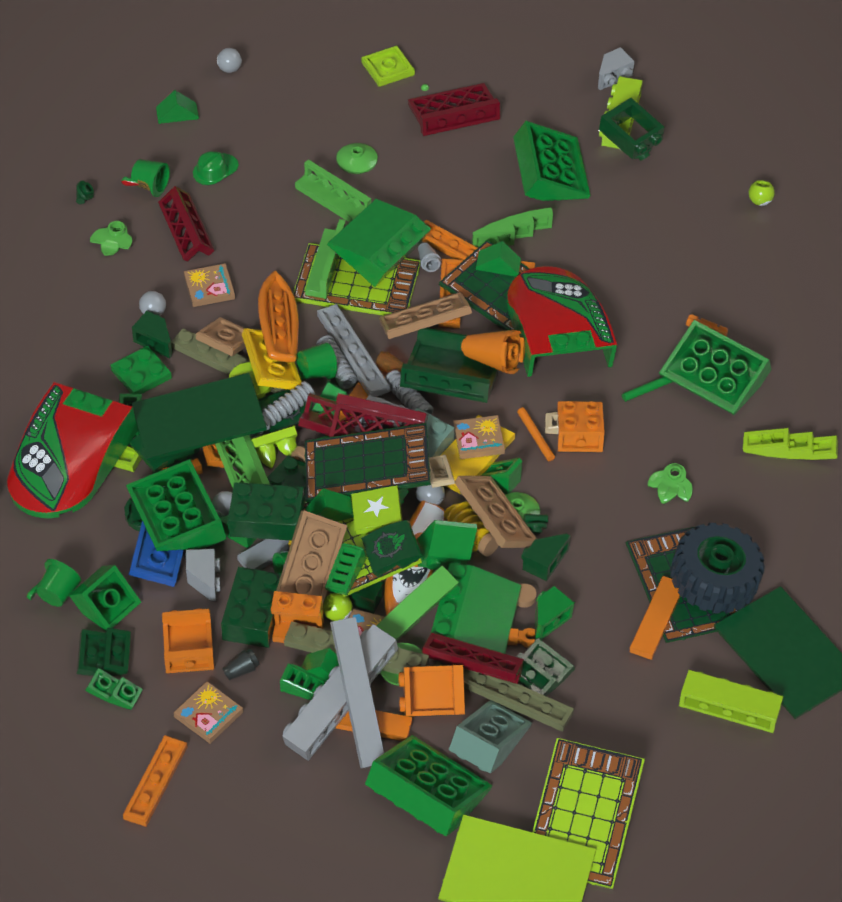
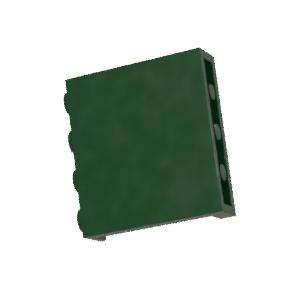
(443, 369)

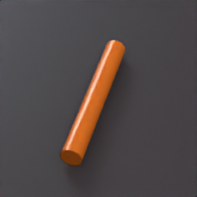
(535, 433)

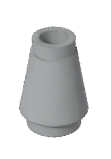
(429, 258)

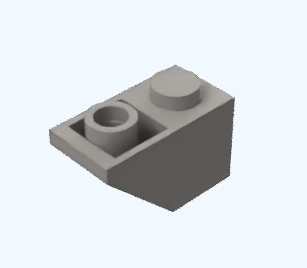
(615, 64)
(201, 572)

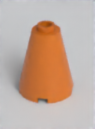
(496, 349)

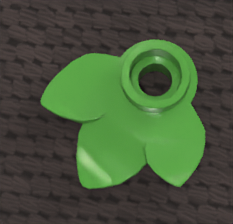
(112, 238)
(671, 486)

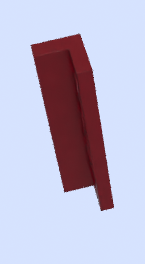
(187, 218)
(321, 423)
(473, 657)

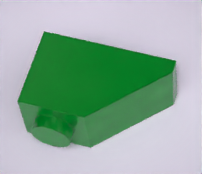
(551, 611)

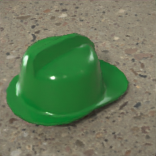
(214, 167)

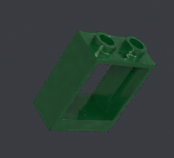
(630, 108)

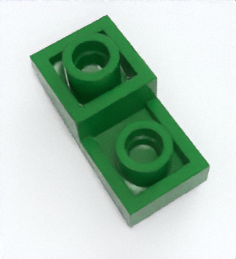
(115, 691)

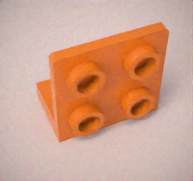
(580, 426)

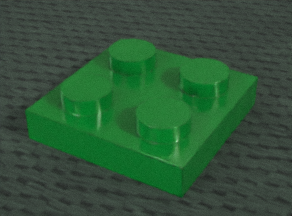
(141, 371)

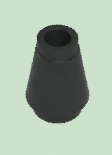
(242, 664)

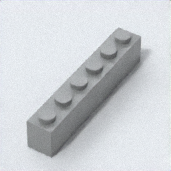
(329, 702)

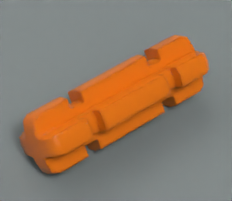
(721, 329)

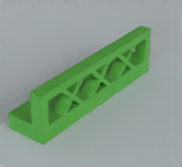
(331, 195)
(324, 265)
(245, 460)

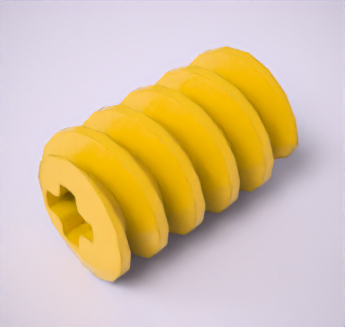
(463, 513)

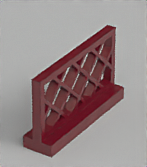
(453, 117)
(374, 409)

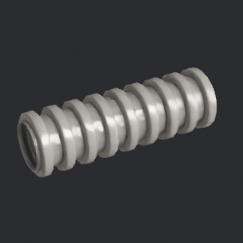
(344, 376)
(407, 396)
(287, 404)

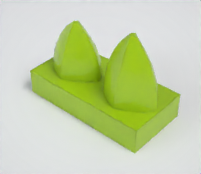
(266, 444)

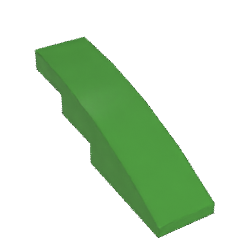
(514, 227)
(418, 603)

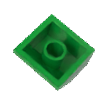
(446, 543)
(105, 597)

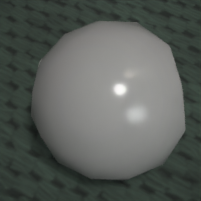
(229, 60)
(152, 302)
(430, 495)
(222, 503)

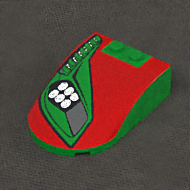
(558, 315)
(68, 451)

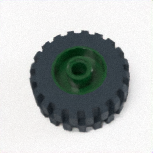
(717, 568)

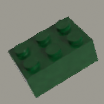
(265, 511)
(249, 608)

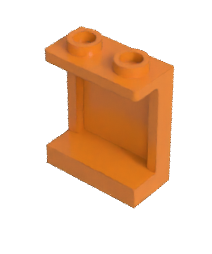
(296, 608)
(187, 640)
(432, 690)

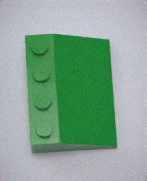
(550, 164)
(379, 240)
(716, 368)
(177, 509)
(478, 608)
(427, 784)

